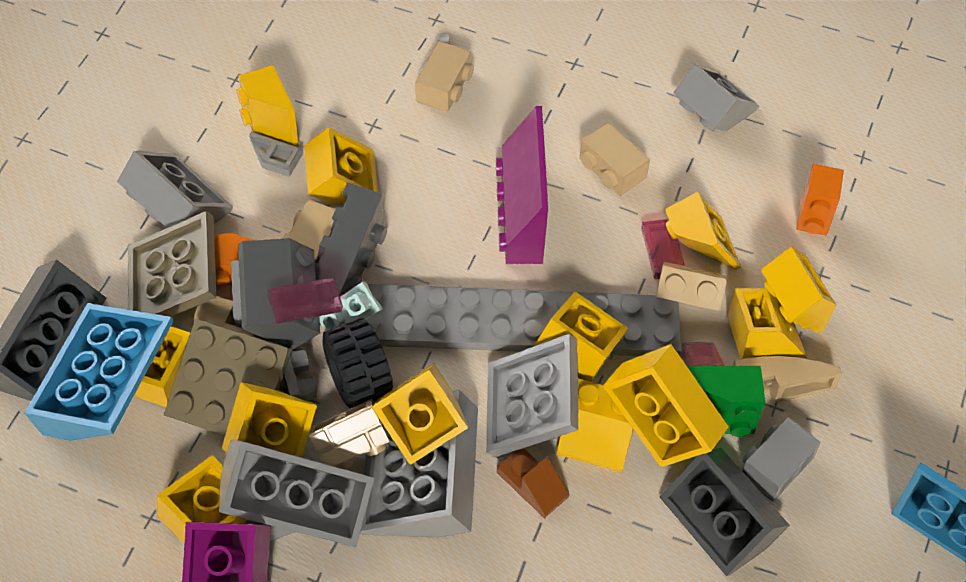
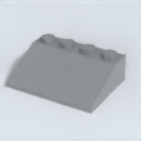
(429, 495)

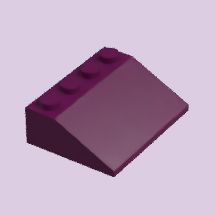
(523, 192)

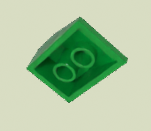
(735, 393)

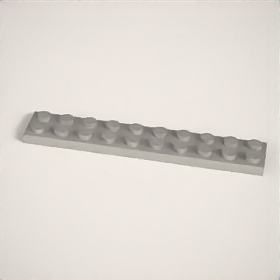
(510, 318)

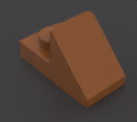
(534, 481)

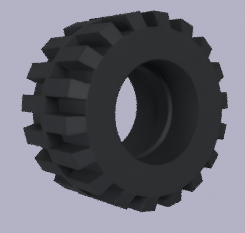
(357, 362)

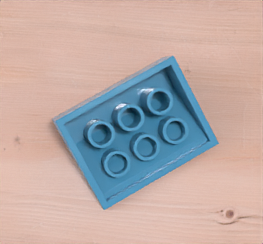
(97, 372)
(935, 509)

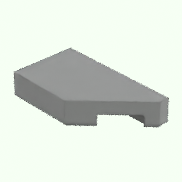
(275, 154)

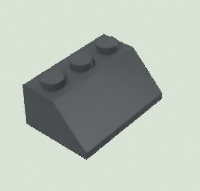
(268, 266)
(723, 510)

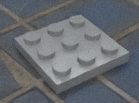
(532, 396)

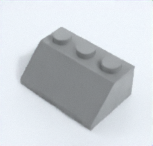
(170, 188)

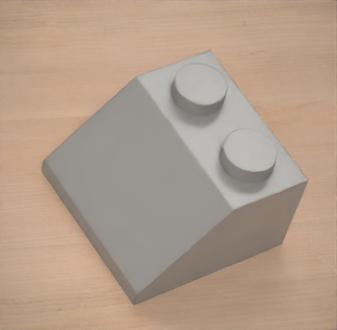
(714, 99)

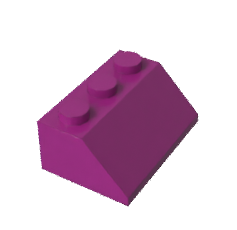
(225, 552)

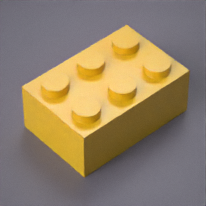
(666, 406)

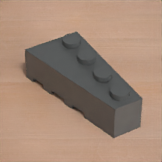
(353, 238)

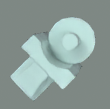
(356, 304)

